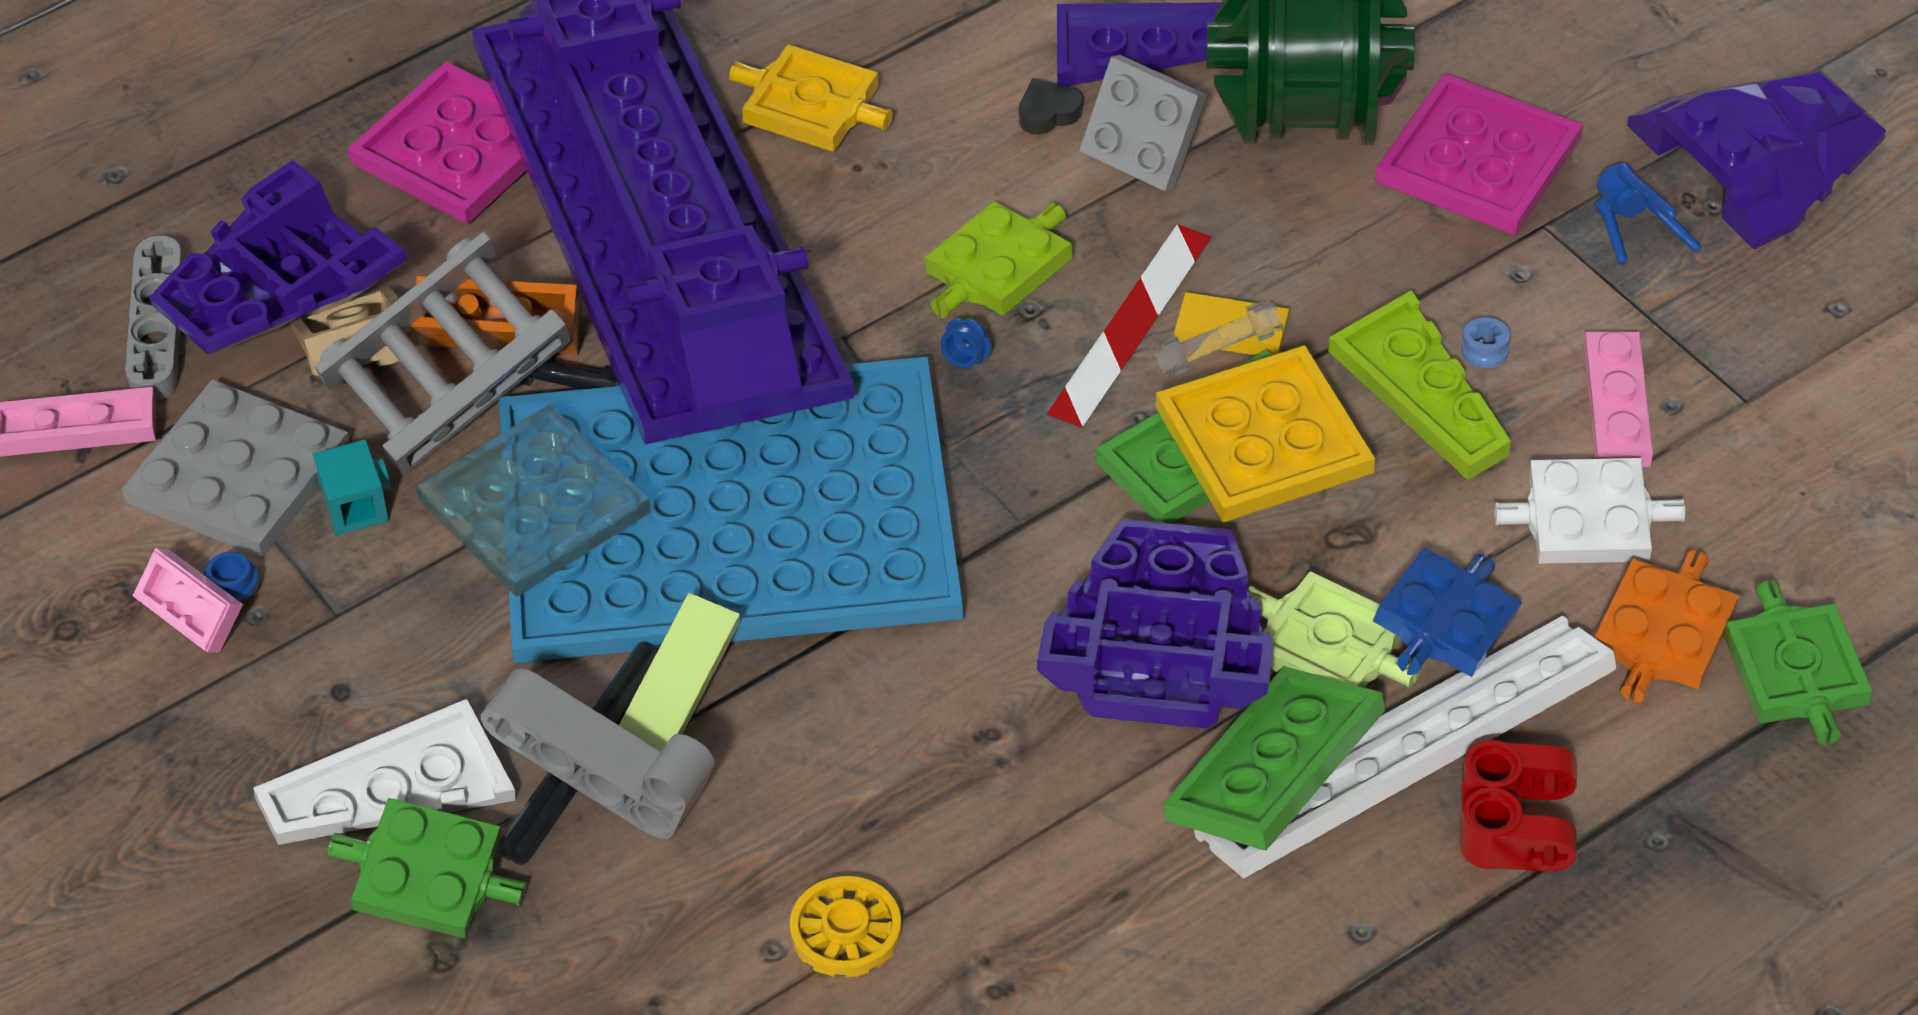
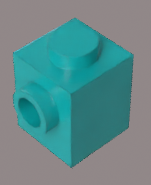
(352, 486)

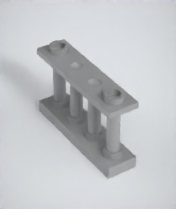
(451, 404)

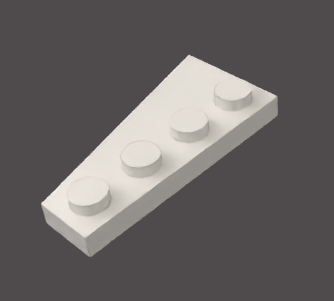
(429, 762)

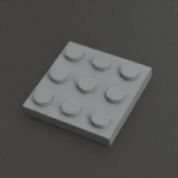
(233, 468)

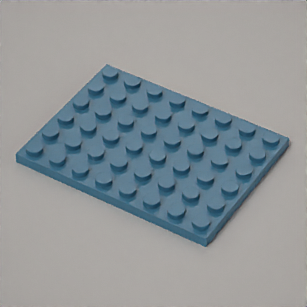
(781, 518)

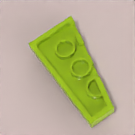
(1413, 374)

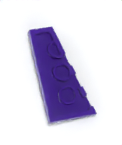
(1143, 32)

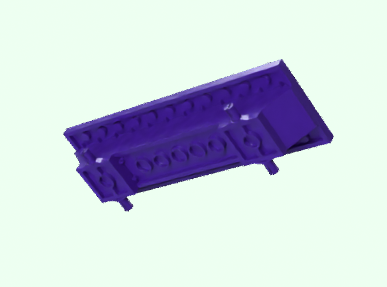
(659, 217)

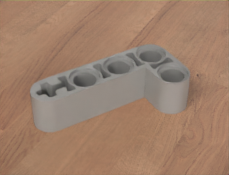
(598, 755)

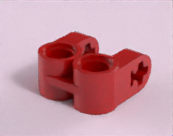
(1491, 795)

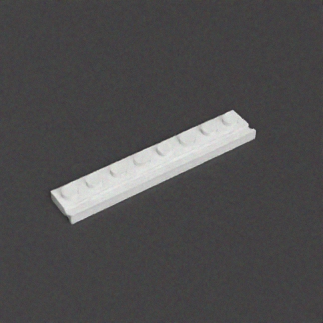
(1436, 731)

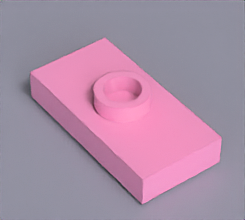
(187, 600)

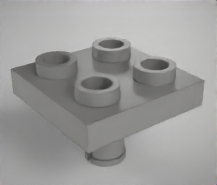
(1142, 122)

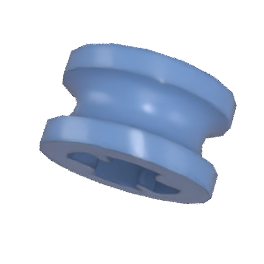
(1488, 354)

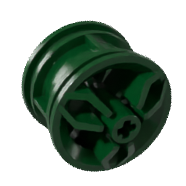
(1309, 63)

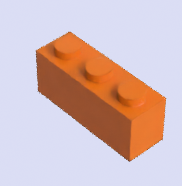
(492, 325)

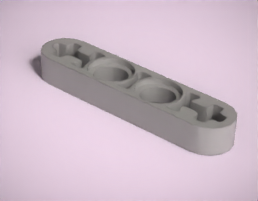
(147, 319)

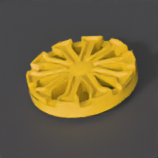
(845, 926)

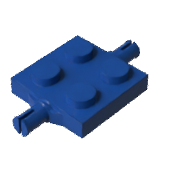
(1446, 612)

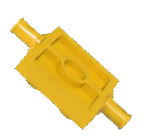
(810, 97)

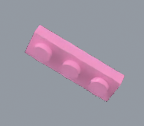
(1618, 396)
(77, 421)

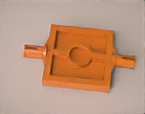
(1666, 624)

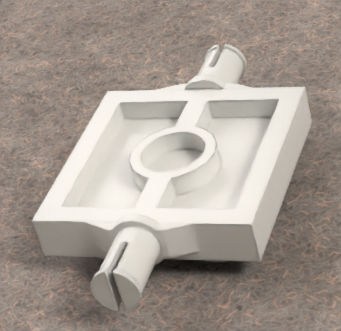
(1589, 511)

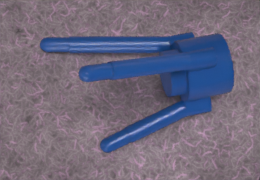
(1628, 196)

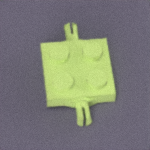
(1330, 634)

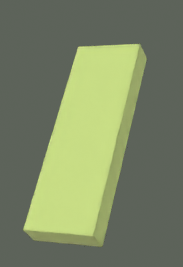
(680, 671)

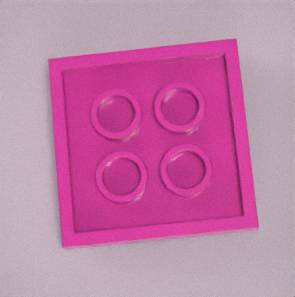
(444, 145)
(1479, 153)

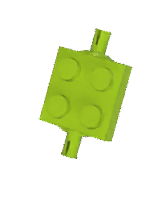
(998, 258)

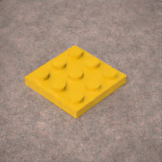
(1264, 433)

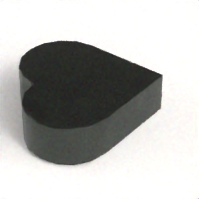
(1048, 105)

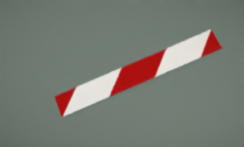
(1128, 326)

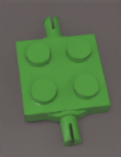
(1797, 663)
(426, 868)

